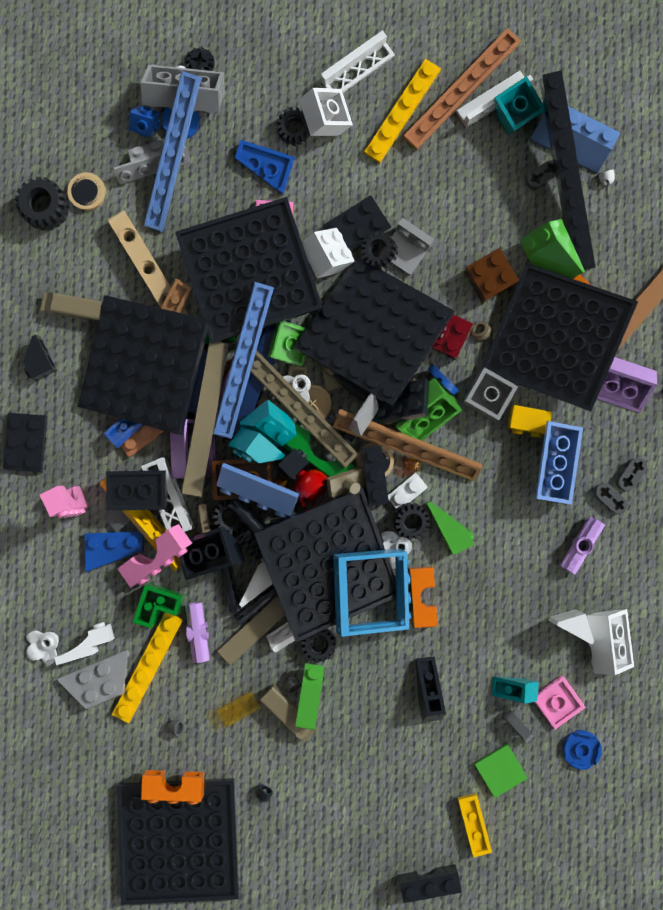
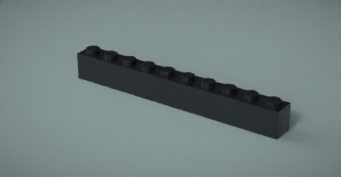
(566, 165)

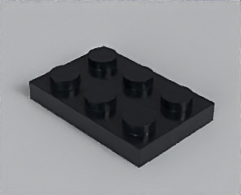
(359, 222)
(409, 406)
(25, 442)
(136, 490)

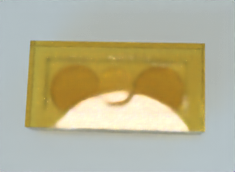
(238, 708)

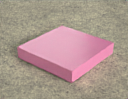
(558, 702)

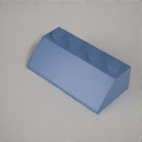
(591, 139)
(559, 463)
(257, 489)

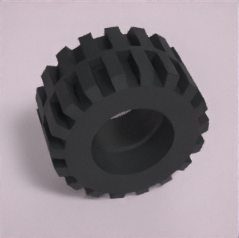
(33, 191)

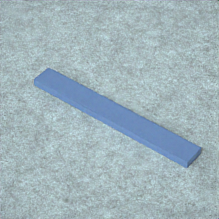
(172, 151)
(243, 360)

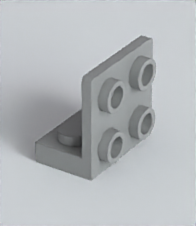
(411, 245)

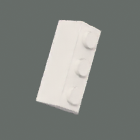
(611, 642)

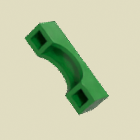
(302, 442)

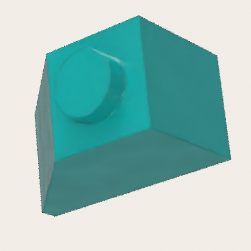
(515, 689)

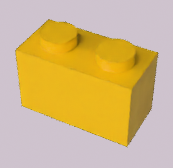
(528, 420)

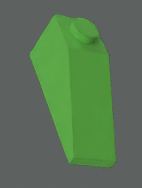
(454, 534)
(310, 696)

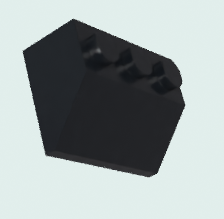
(210, 553)

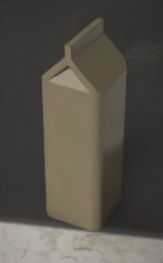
(71, 306)
(285, 711)

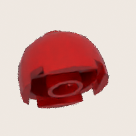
(309, 485)

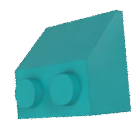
(518, 105)
(271, 423)
(254, 447)

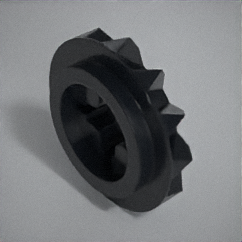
(207, 58)

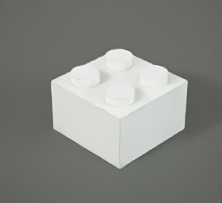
(325, 112)
(327, 252)

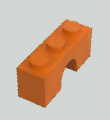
(422, 614)
(156, 787)

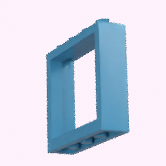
(341, 594)

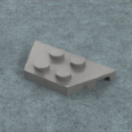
(98, 681)

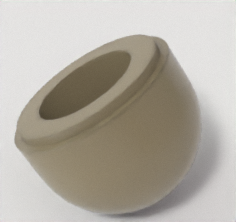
(485, 334)

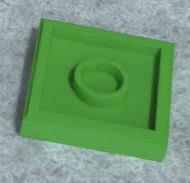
(283, 342)
(501, 770)

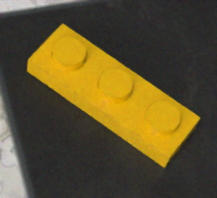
(474, 825)

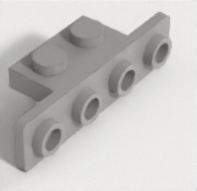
(144, 162)

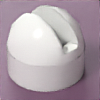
(609, 175)

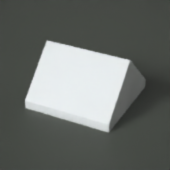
(575, 623)

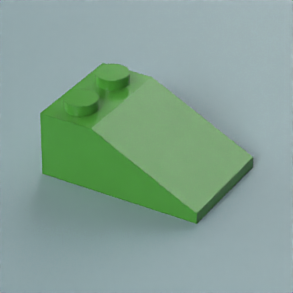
(552, 249)
(441, 408)

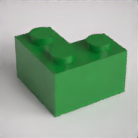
(157, 599)

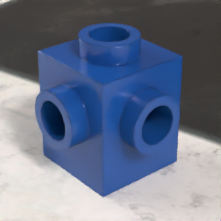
(144, 121)

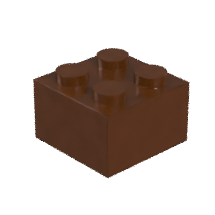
(491, 275)

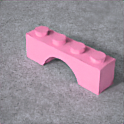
(64, 502)
(169, 544)

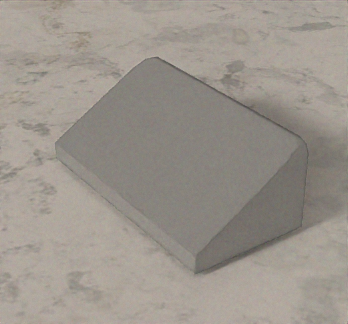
(364, 415)

